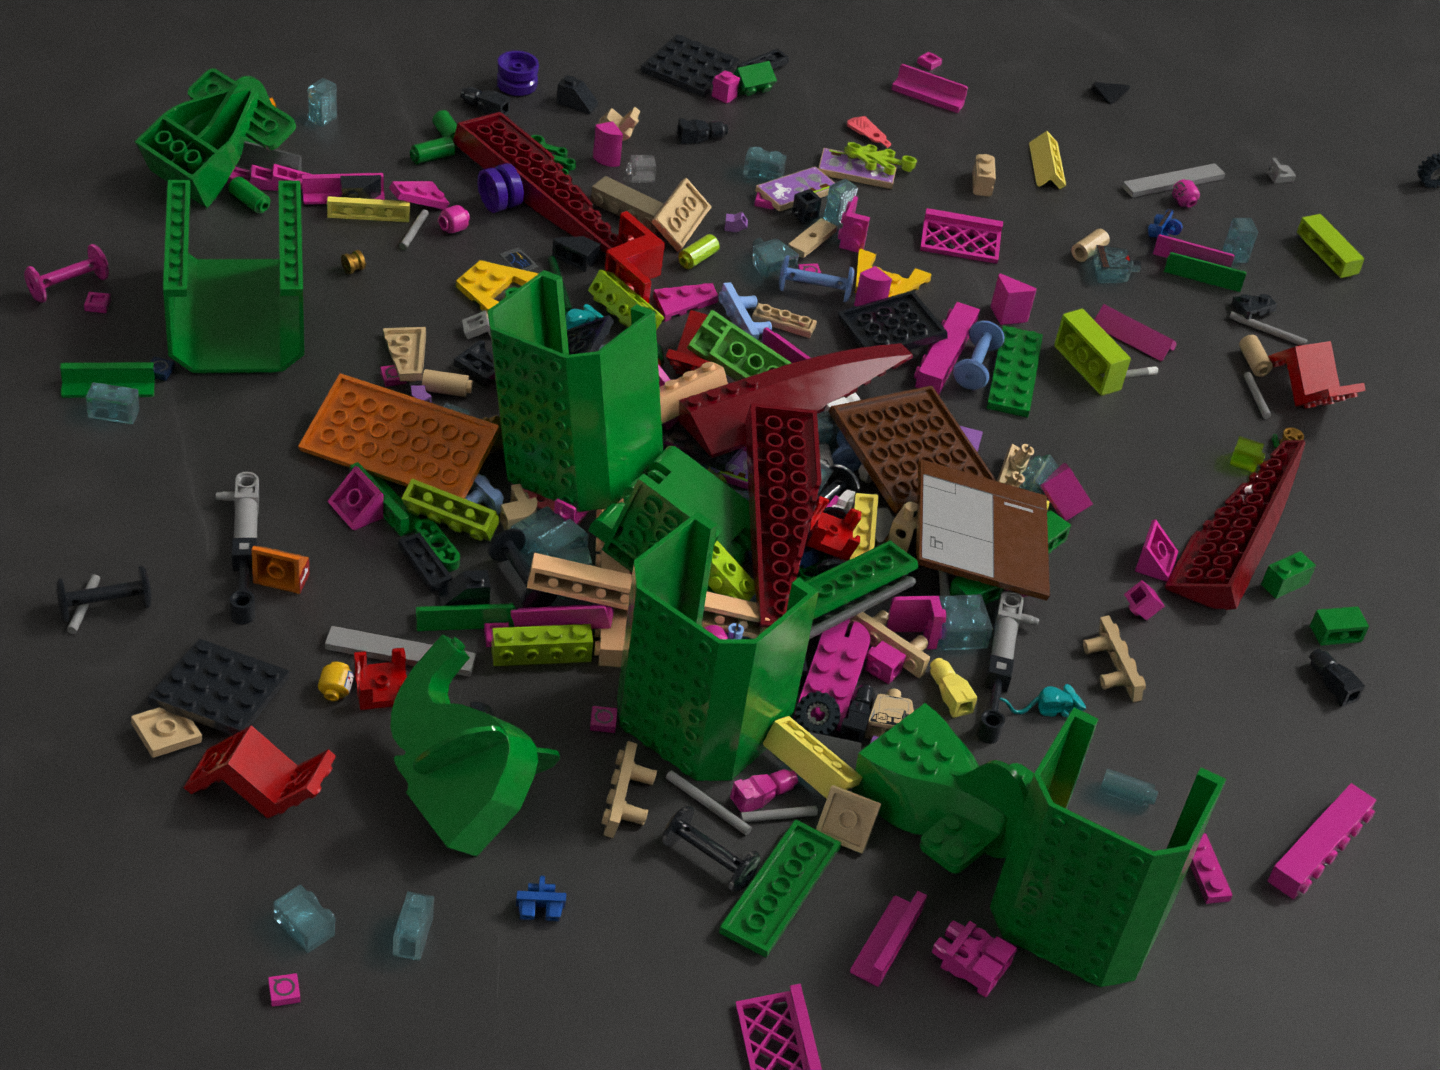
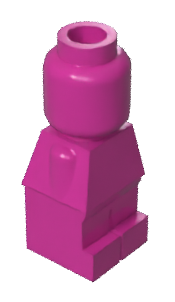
(761, 789)

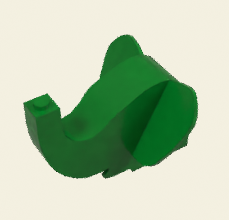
(459, 762)

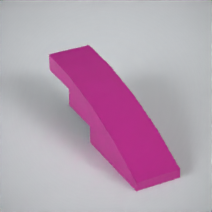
(266, 178)

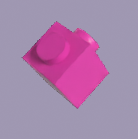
(725, 86)
(1143, 600)
(884, 662)

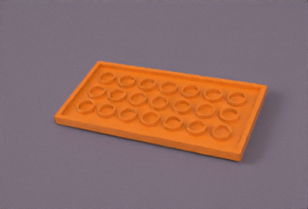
(399, 436)

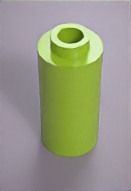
(698, 251)

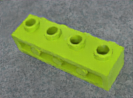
(1330, 245)
(618, 297)
(450, 510)
(728, 576)
(542, 644)

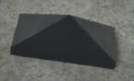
(1109, 91)

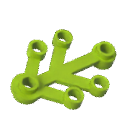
(883, 158)

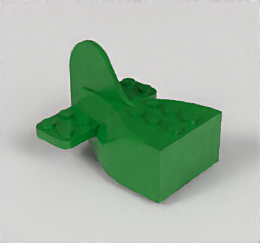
(208, 133)
(940, 792)

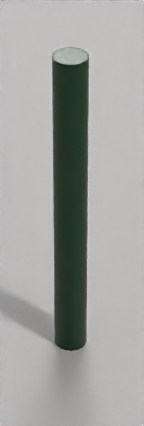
(555, 270)

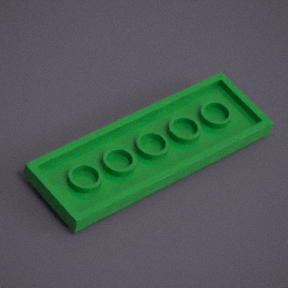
(1015, 372)
(860, 576)
(780, 888)

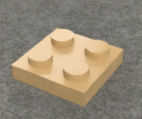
(165, 731)
(848, 818)

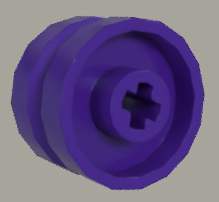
(517, 73)
(500, 187)

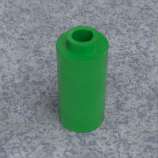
(445, 124)
(432, 150)
(249, 195)

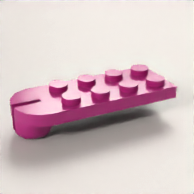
(837, 666)

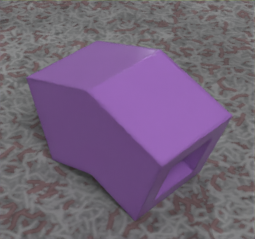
(735, 222)
(420, 393)

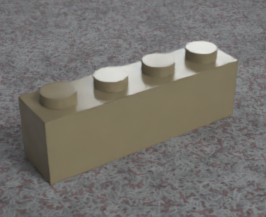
(620, 198)

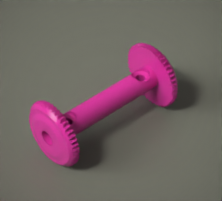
(95, 258)

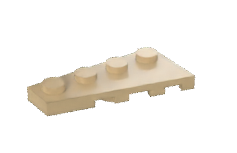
(407, 351)

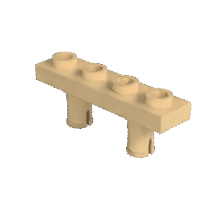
(1015, 464)
(1118, 651)
(915, 660)
(619, 808)

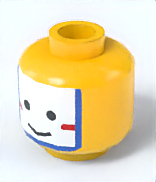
(335, 681)

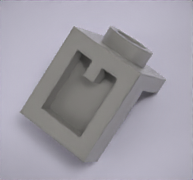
(1280, 173)
(476, 325)

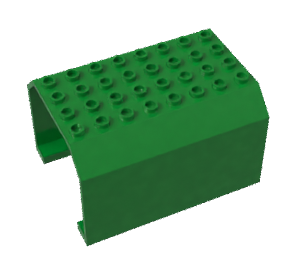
(234, 310)
(573, 421)
(686, 690)
(1082, 889)

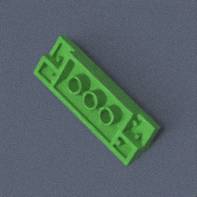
(733, 348)

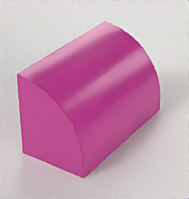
(607, 144)
(872, 286)

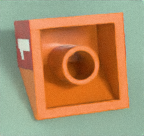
(279, 569)

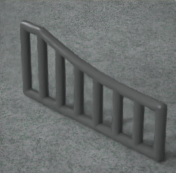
(864, 602)

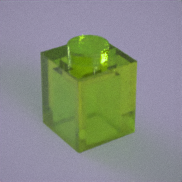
(1247, 454)

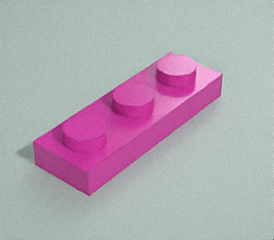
(1209, 874)

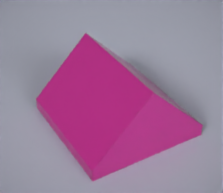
(1012, 300)
(1065, 492)
(357, 500)
(1157, 554)

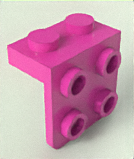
(854, 228)
(917, 615)

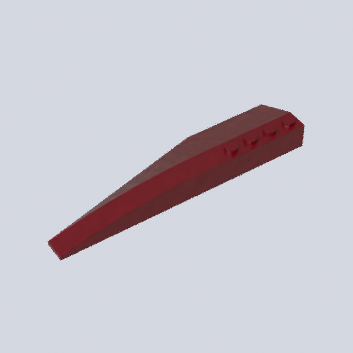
(546, 189)
(719, 415)
(782, 498)
(1230, 546)

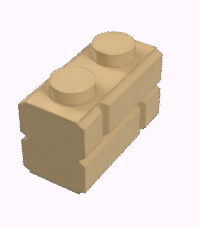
(984, 175)

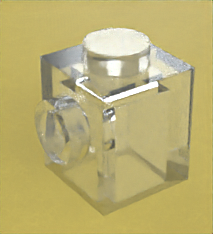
(641, 168)

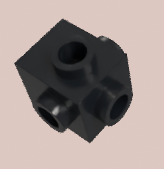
(806, 206)

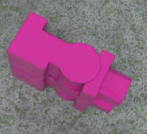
(974, 955)

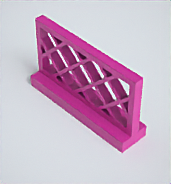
(963, 226)
(798, 1021)

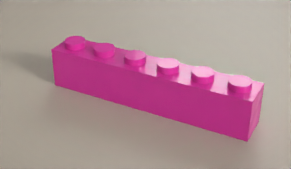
(944, 354)
(1322, 841)

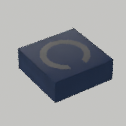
(163, 368)

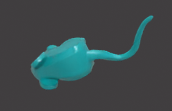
(578, 317)
(1053, 701)

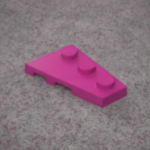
(419, 192)
(680, 299)

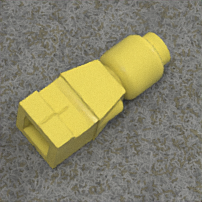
(953, 688)

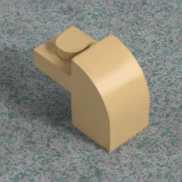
(625, 124)
(518, 508)

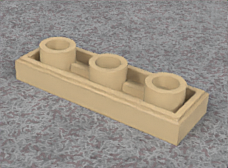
(812, 237)
(784, 320)

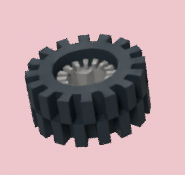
(1430, 171)
(826, 704)

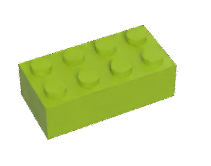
(1092, 352)

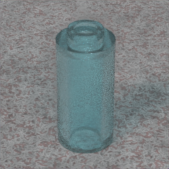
(1128, 788)

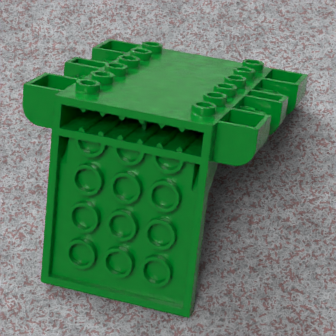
(665, 500)

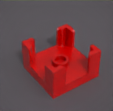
(832, 533)
(380, 682)

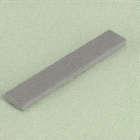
(1166, 181)
(381, 647)

